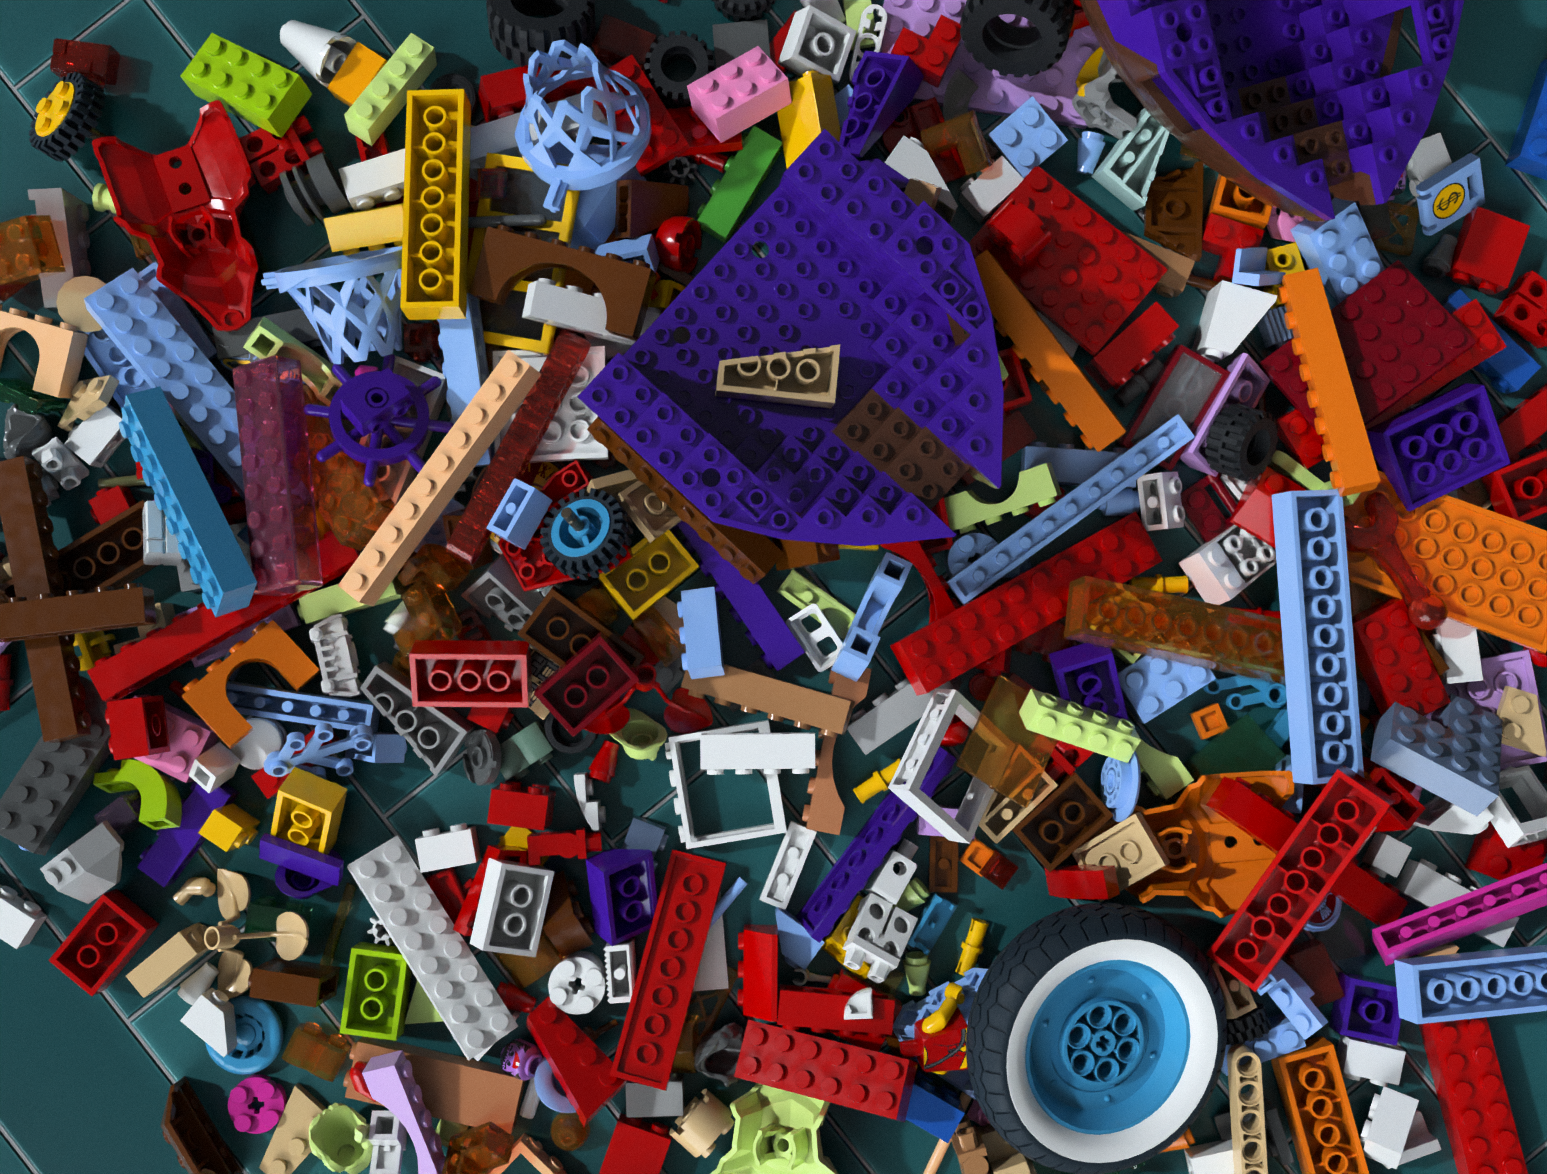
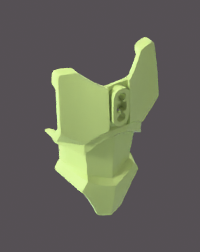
(776, 1134)

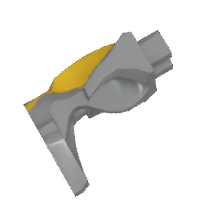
(1094, 100)

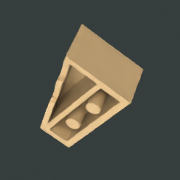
(1004, 814)

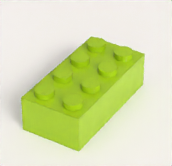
(247, 84)

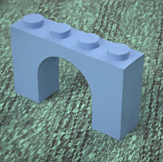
(863, 633)

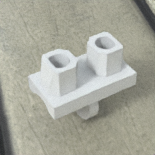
(61, 463)

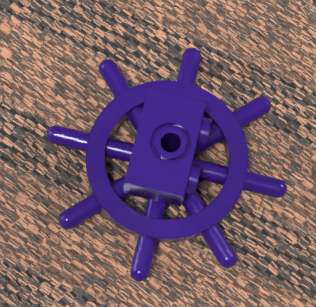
(374, 406)

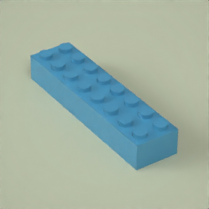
(187, 502)

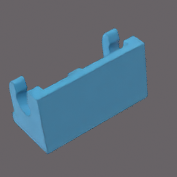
(931, 922)

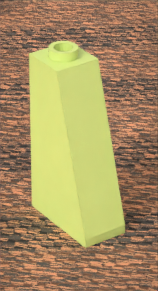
(334, 600)

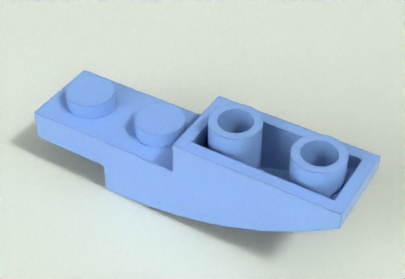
(1293, 998)

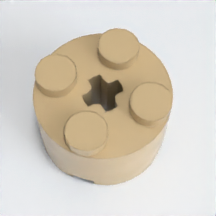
(702, 1124)

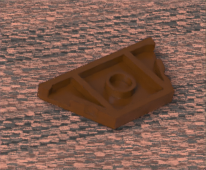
(1176, 211)

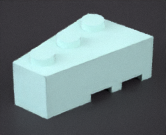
(1133, 161)

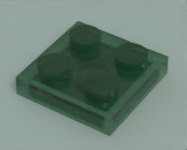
(29, 401)

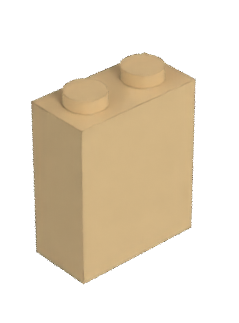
(169, 960)

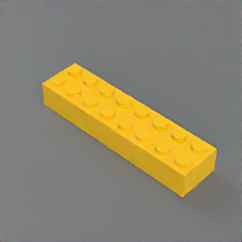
(436, 205)

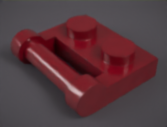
(1203, 511)

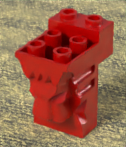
(1405, 809)

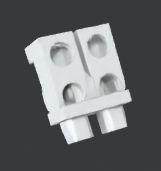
(878, 937)

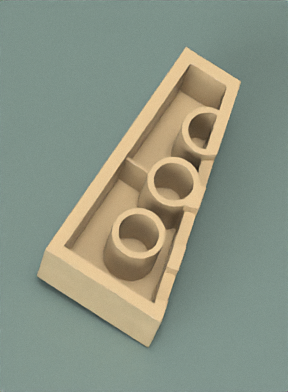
(784, 377)

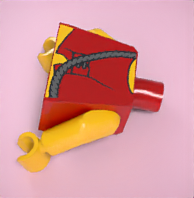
(940, 1037)

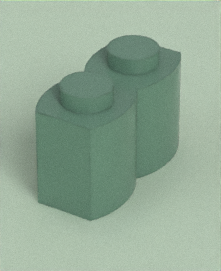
(523, 750)

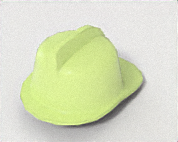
(641, 736)

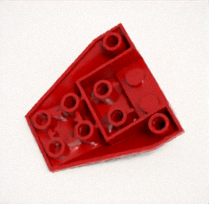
(531, 564)

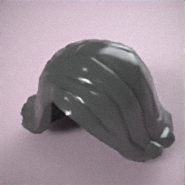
(24, 433)
(719, 1053)

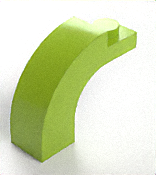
(159, 796)

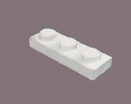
(787, 865)

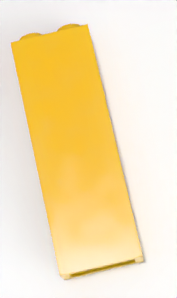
(808, 114)

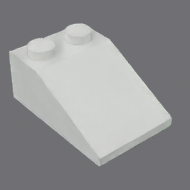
(914, 161)

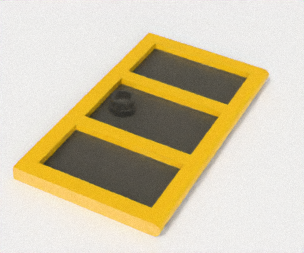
(525, 196)

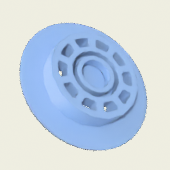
(1120, 786)

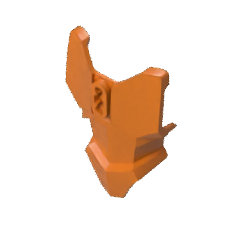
(1194, 843)

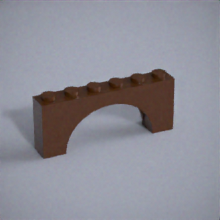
(511, 257)

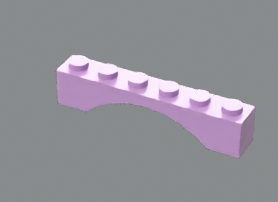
(393, 1085)

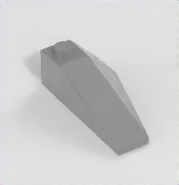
(500, 595)

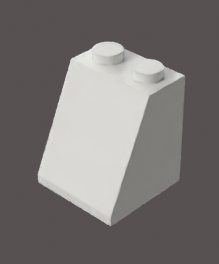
(1228, 318)

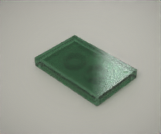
(1236, 749)

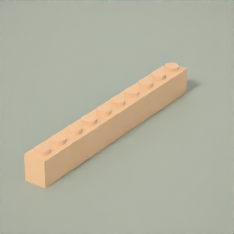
(439, 479)

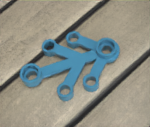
(1258, 697)

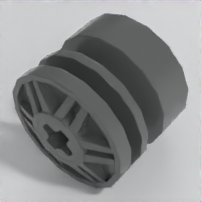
(314, 189)

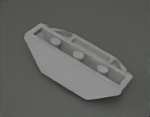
(87, 865)

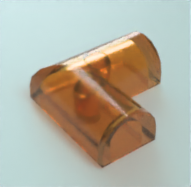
(960, 133)

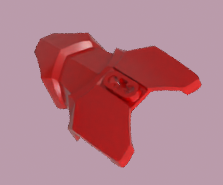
(194, 233)

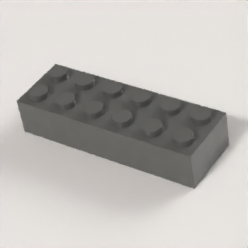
(54, 781)

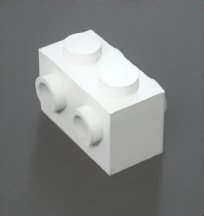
(1161, 501)

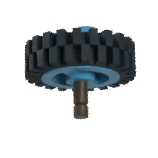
(586, 534)

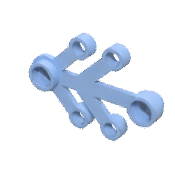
(282, 762)

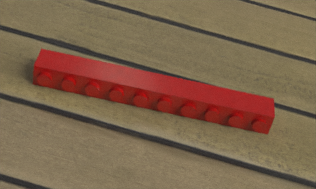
(200, 631)

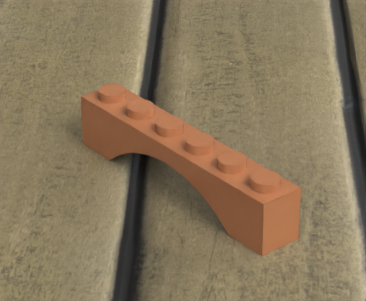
(826, 807)

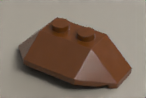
(194, 1135)

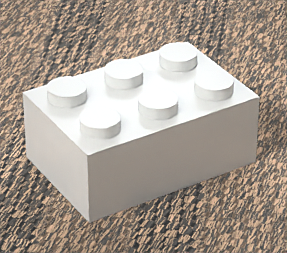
(512, 907)

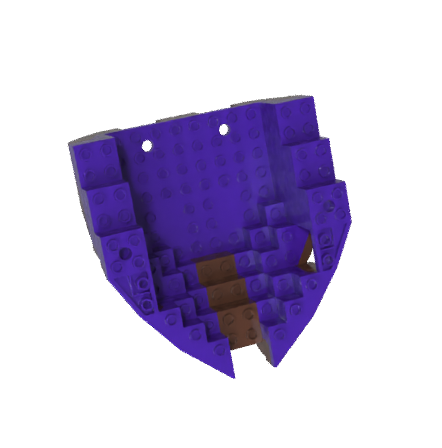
(1285, 89)
(912, 390)

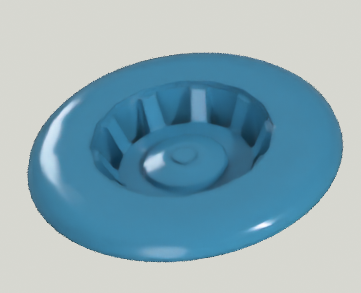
(250, 1034)

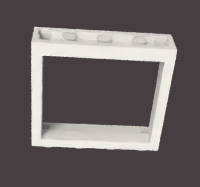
(919, 758)
(682, 804)

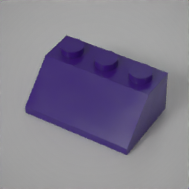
(622, 893)

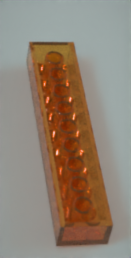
(1175, 628)

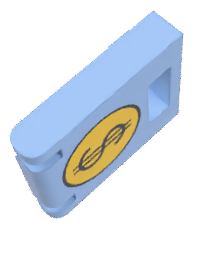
(1450, 194)

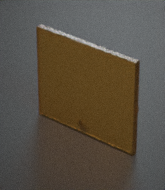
(1003, 749)

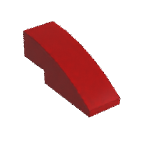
(1083, 881)

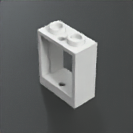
(1534, 799)

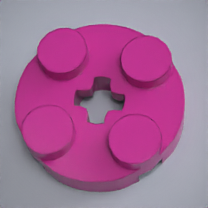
(248, 1118)

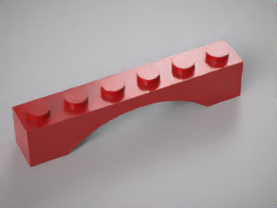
(936, 585)

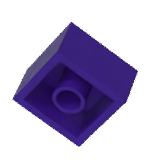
(1367, 1009)

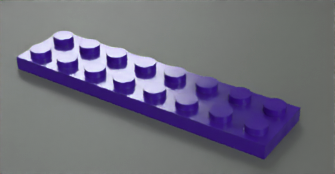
(865, 854)

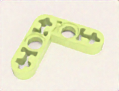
(1297, 473)

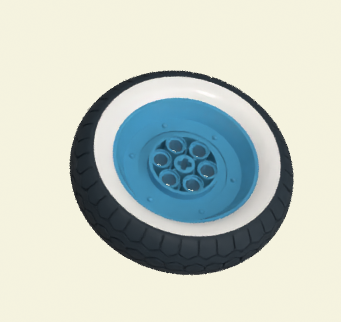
(1050, 983)

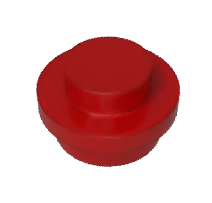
(981, 686)

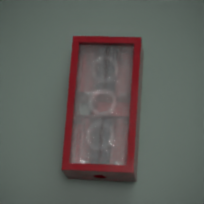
(1182, 387)

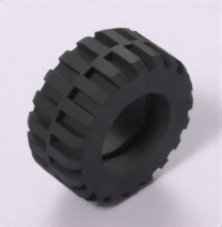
(520, 36)
(1015, 48)

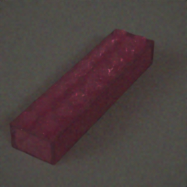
(277, 476)

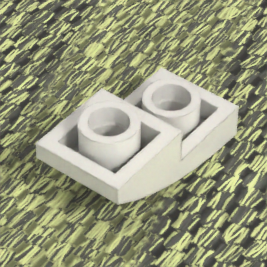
(591, 809)

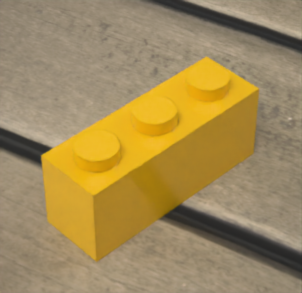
(365, 228)

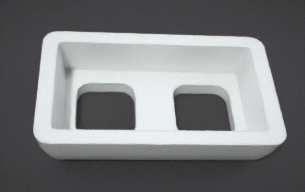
(809, 640)

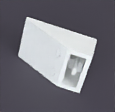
(1227, 564)

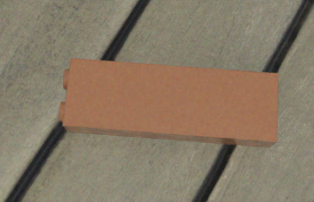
(450, 1084)

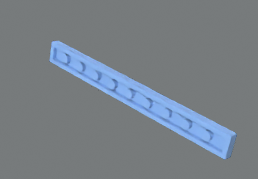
(1070, 509)

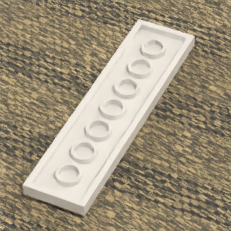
(432, 947)

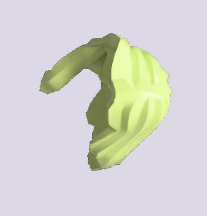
(341, 1139)

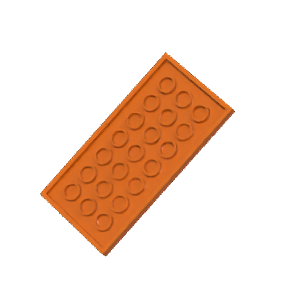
(1472, 558)

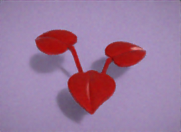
(682, 715)

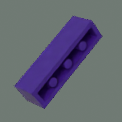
(178, 845)

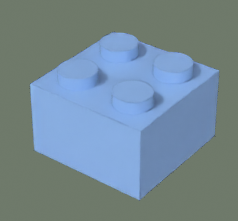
(1027, 137)

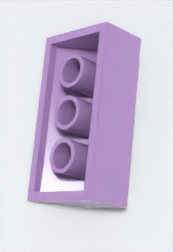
(1243, 387)

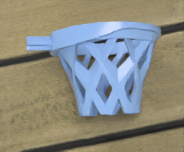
(583, 171)
(367, 324)

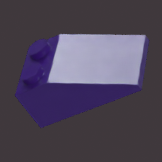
(1089, 678)

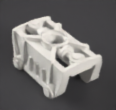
(336, 657)

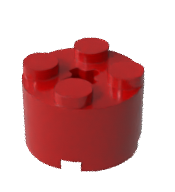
(1018, 232)

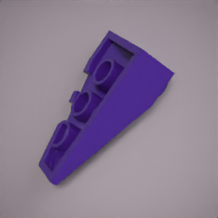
(881, 92)

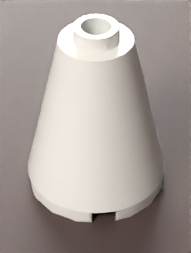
(316, 48)

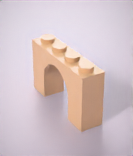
(59, 350)

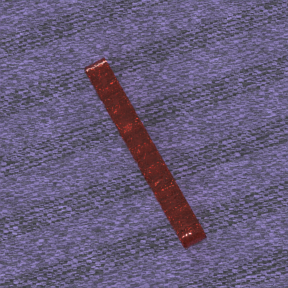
(518, 445)

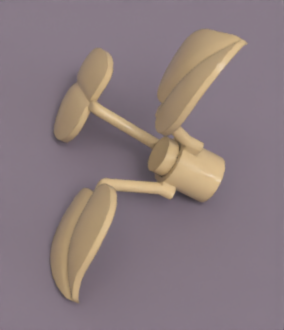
(233, 897)

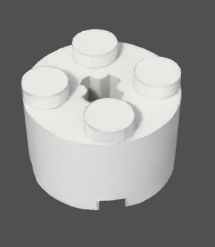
(563, 986)

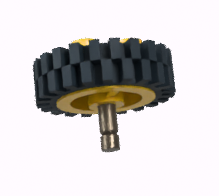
(67, 117)

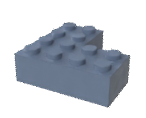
(1449, 755)

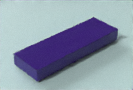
(301, 859)

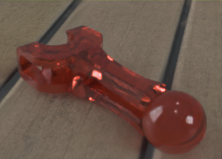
(1379, 543)

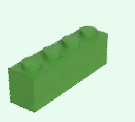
(739, 184)

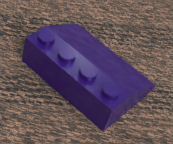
(1439, 445)

